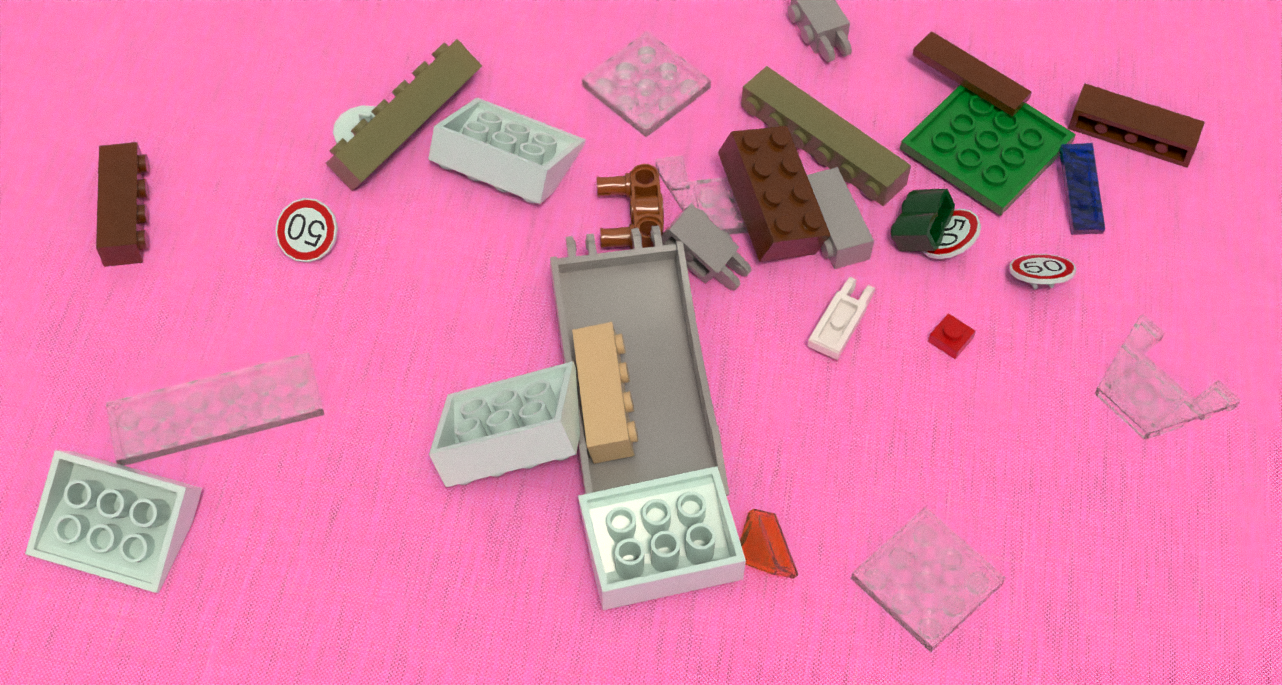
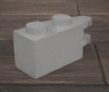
(822, 26)
(706, 248)

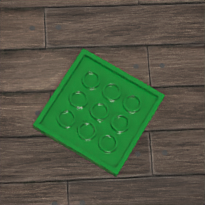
(986, 148)

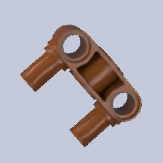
(646, 205)

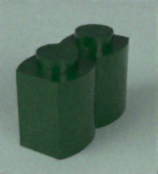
(923, 220)

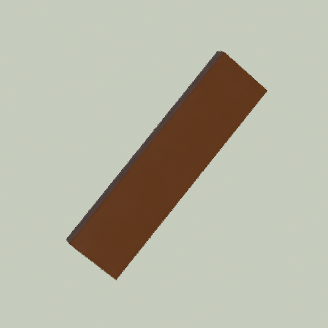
(972, 73)

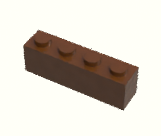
(1136, 125)
(121, 204)

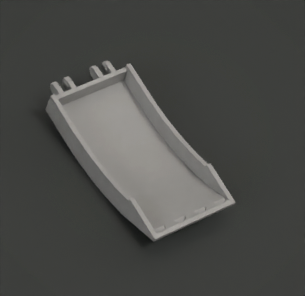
(653, 308)

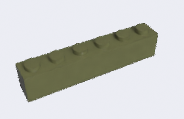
(403, 115)
(826, 136)

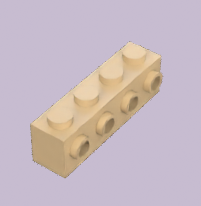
(603, 392)

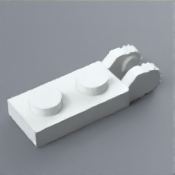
(840, 320)

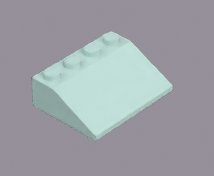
(504, 149)
(507, 425)
(112, 520)
(661, 538)

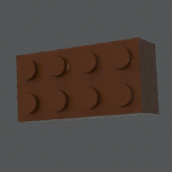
(773, 193)

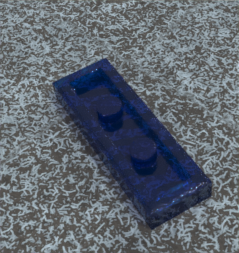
(1082, 189)

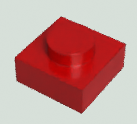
(951, 336)

